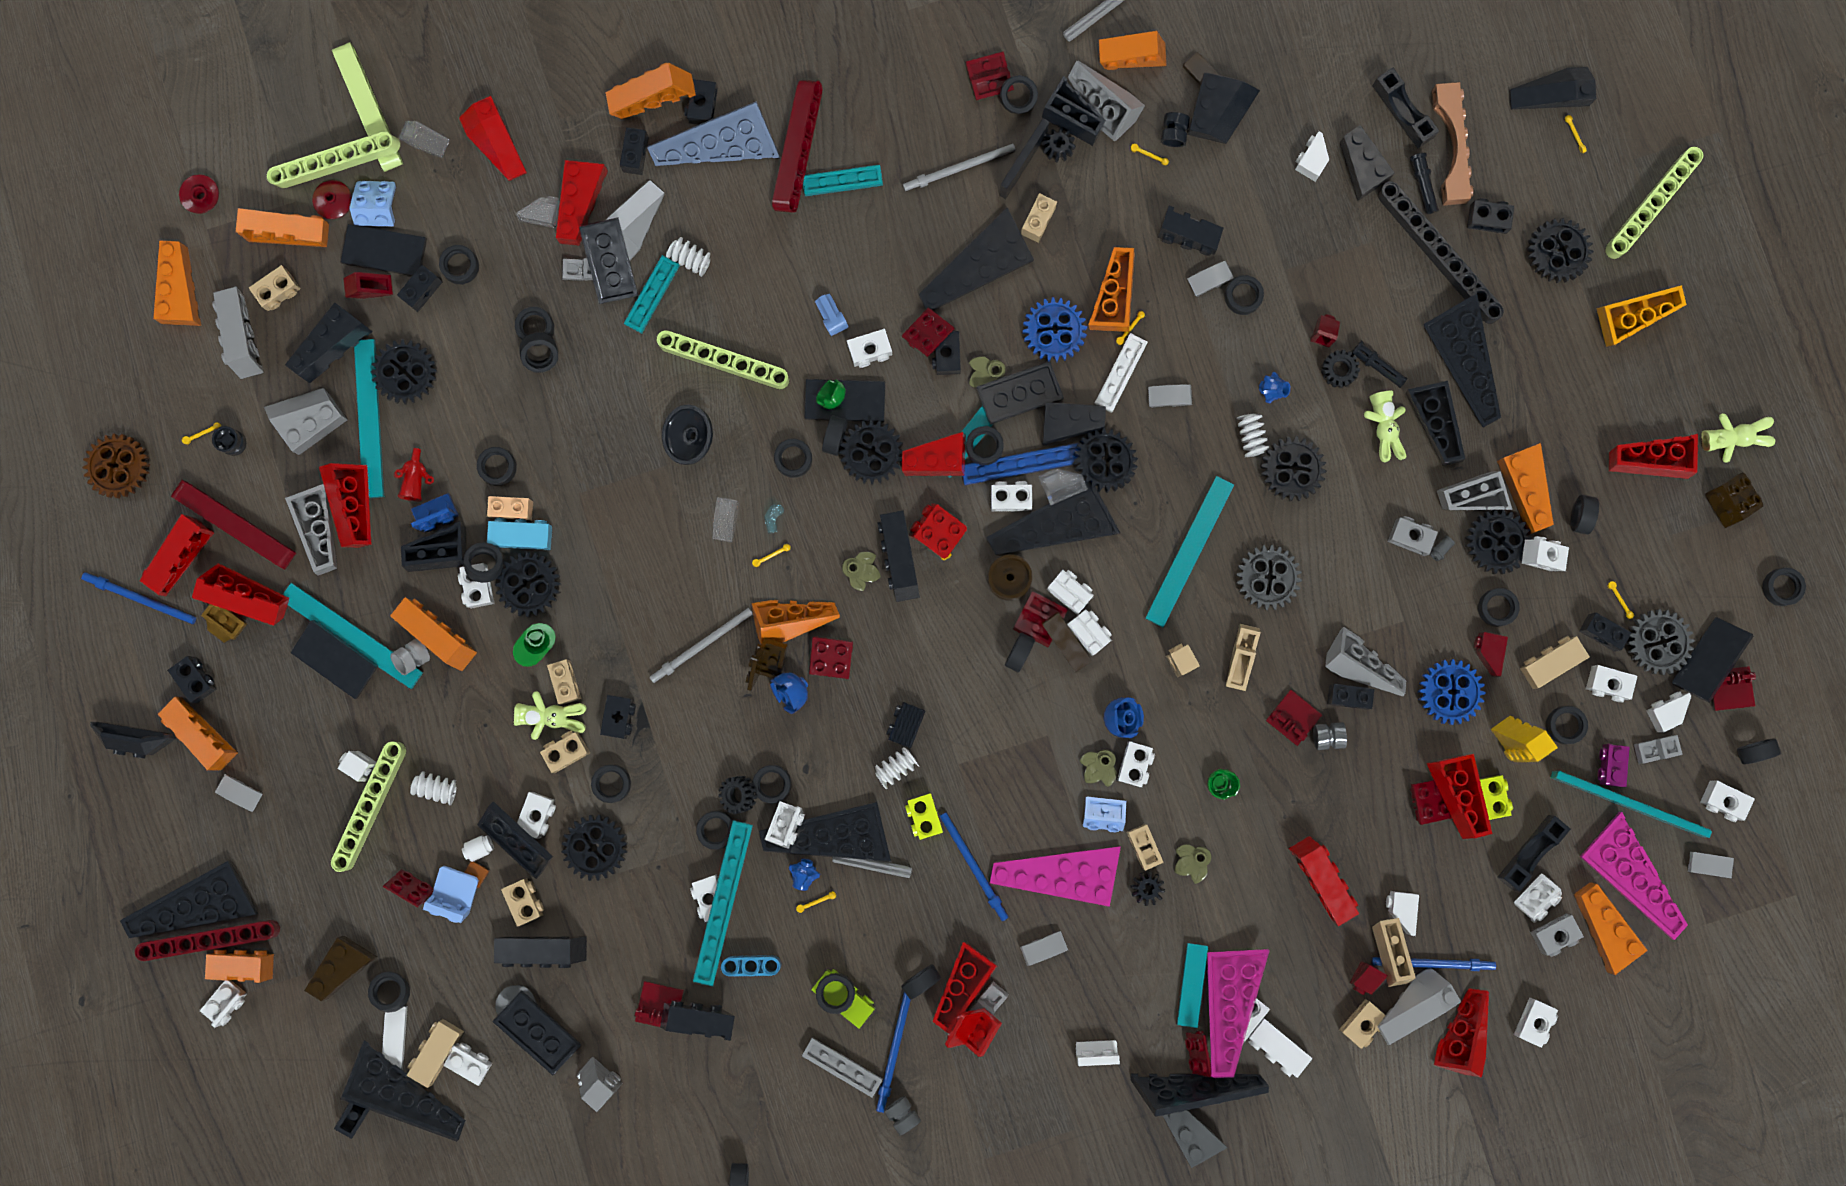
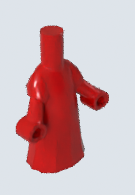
(412, 479)

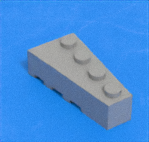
(314, 524)

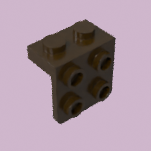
(1734, 500)
(767, 661)

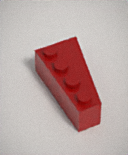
(578, 195)
(1658, 457)
(349, 502)
(176, 554)
(240, 594)
(1463, 794)
(1325, 880)
(965, 982)

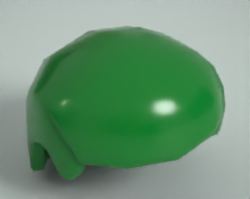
(831, 394)
(1223, 784)

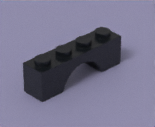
(1393, 93)
(1522, 865)

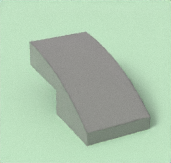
(576, 269)
(1210, 278)
(1170, 395)
(1658, 749)
(238, 793)
(1710, 864)
(1044, 948)
(991, 999)

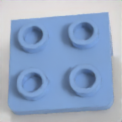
(373, 203)
(452, 894)

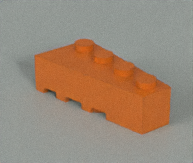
(650, 90)
(282, 228)
(174, 286)
(1113, 304)
(433, 634)
(197, 734)

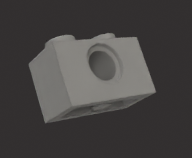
(1400, 536)
(1545, 935)

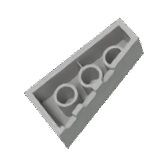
(236, 333)

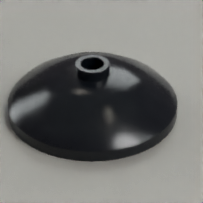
(680, 432)

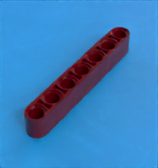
(797, 146)
(233, 524)
(197, 940)

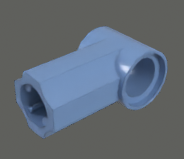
(833, 319)

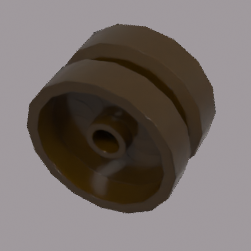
(1007, 589)

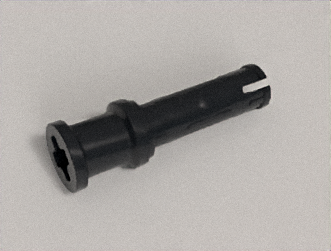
(1422, 174)
(1372, 356)

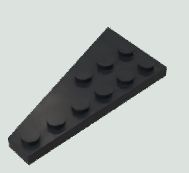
(988, 257)
(1464, 348)
(1064, 522)
(841, 834)
(202, 901)
(1194, 1091)
(390, 1092)

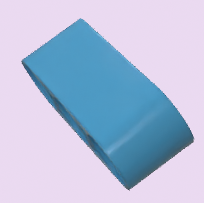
(741, 969)

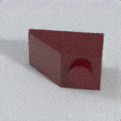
(367, 285)
(1325, 330)
(1491, 651)
(1367, 978)

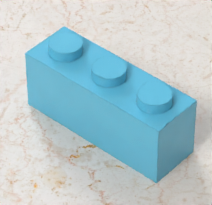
(519, 534)

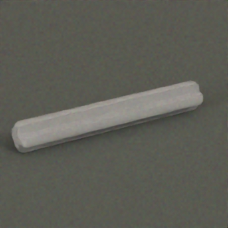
(1090, 18)
(879, 866)

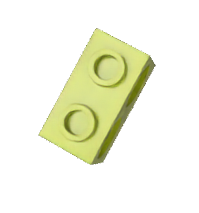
(1499, 796)
(929, 815)

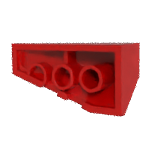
(489, 133)
(1466, 1040)

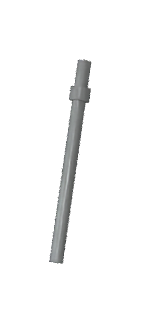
(923, 180)
(668, 668)

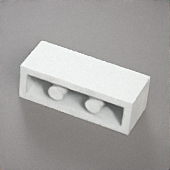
(1279, 1048)

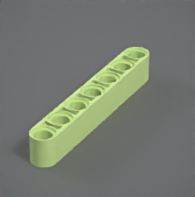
(364, 99)
(342, 160)
(1658, 194)
(716, 352)
(360, 812)

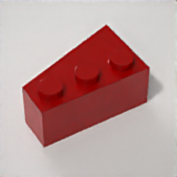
(936, 458)

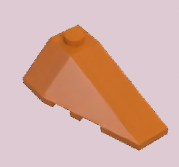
(790, 620)

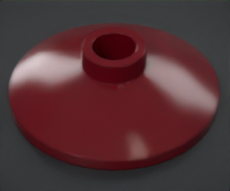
(192, 188)
(338, 205)

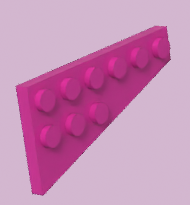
(1628, 869)
(1074, 875)
(1233, 989)

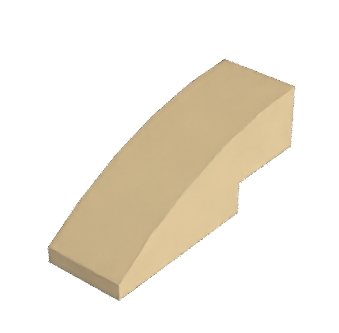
(1242, 657)

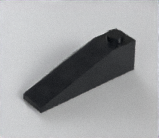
(1560, 89)

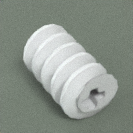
(689, 256)
(1252, 434)
(895, 767)
(434, 788)

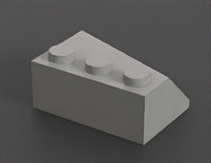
(305, 419)

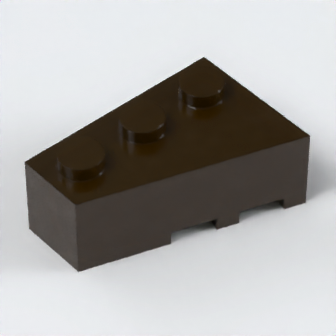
(338, 967)

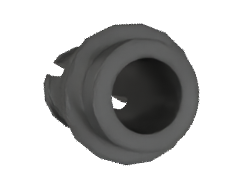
(1442, 548)

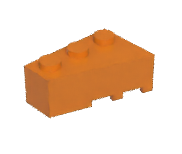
(1133, 51)
(239, 965)

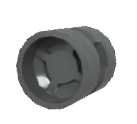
(1330, 736)
(903, 1117)

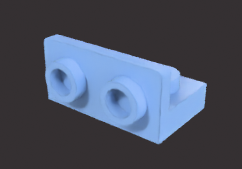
(1104, 814)

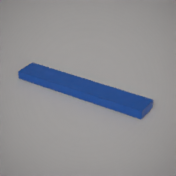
(1020, 464)

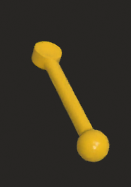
(1568, 119)
(1134, 148)
(1120, 340)
(187, 440)
(756, 563)
(1612, 586)
(800, 908)

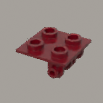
(927, 332)
(831, 657)
(1736, 690)
(1294, 718)
(1429, 803)
(409, 888)
(652, 1002)
(1198, 1051)

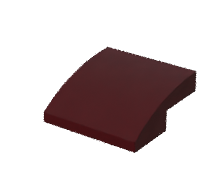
(988, 75)
(1033, 614)

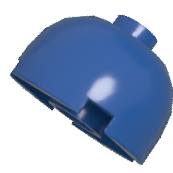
(790, 690)
(1123, 717)

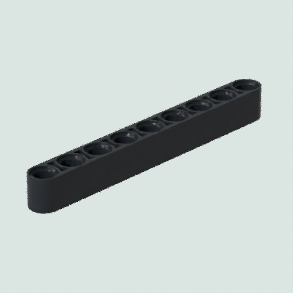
(1438, 242)

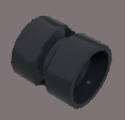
(1175, 129)
(229, 441)

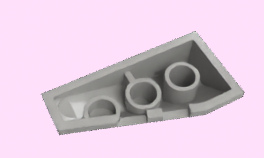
(1110, 100)
(637, 216)
(1355, 662)
(1420, 1003)

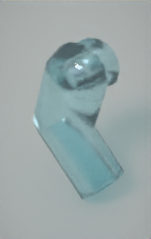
(770, 517)

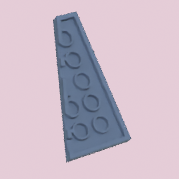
(725, 138)

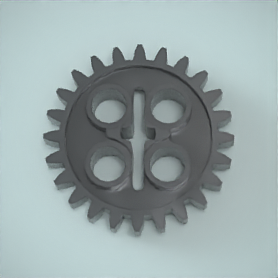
(1251, 575)
(1665, 658)

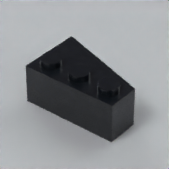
(1364, 162)
(1190, 232)
(436, 551)
(697, 1019)

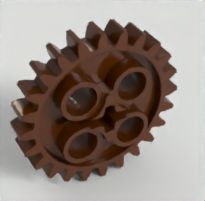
(98, 463)

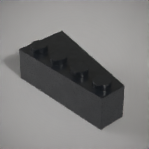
(326, 343)
(1438, 418)
(899, 554)
(540, 951)

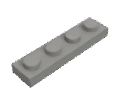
(842, 1067)

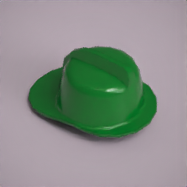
(533, 644)

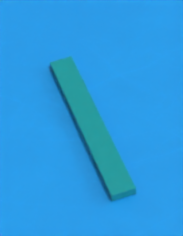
(369, 416)
(1189, 551)
(352, 635)
(1631, 804)
(722, 903)

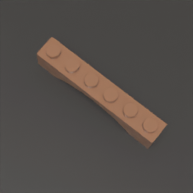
(1448, 105)

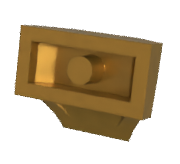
(223, 623)

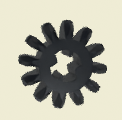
(1051, 143)
(1141, 885)

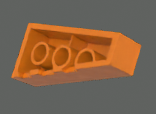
(1528, 486)
(1612, 934)

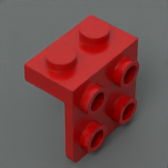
(938, 530)
(974, 1030)

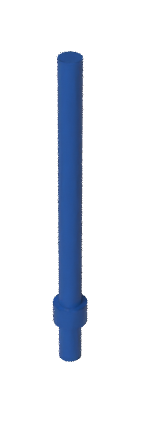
(103, 583)
(994, 901)
(1473, 964)
(885, 1090)

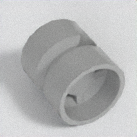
(408, 658)

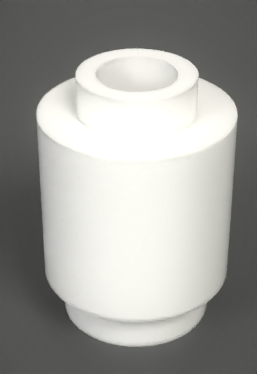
(477, 848)

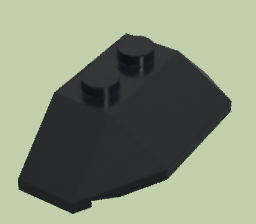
(131, 739)

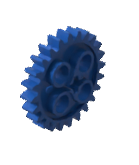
(1053, 312)
(1470, 693)

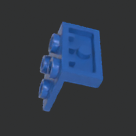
(434, 513)

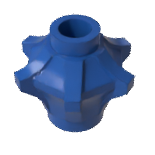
(1274, 387)
(803, 874)

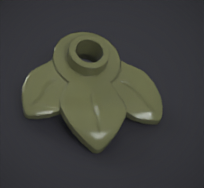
(983, 371)
(863, 572)
(1097, 770)
(1191, 864)

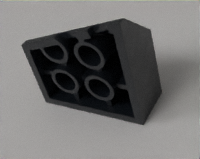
(1220, 107)

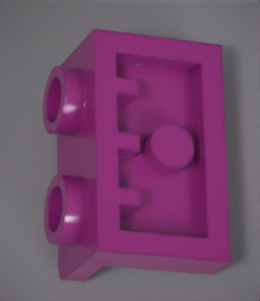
(1613, 765)

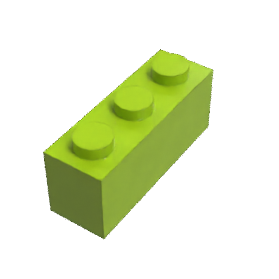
(836, 994)

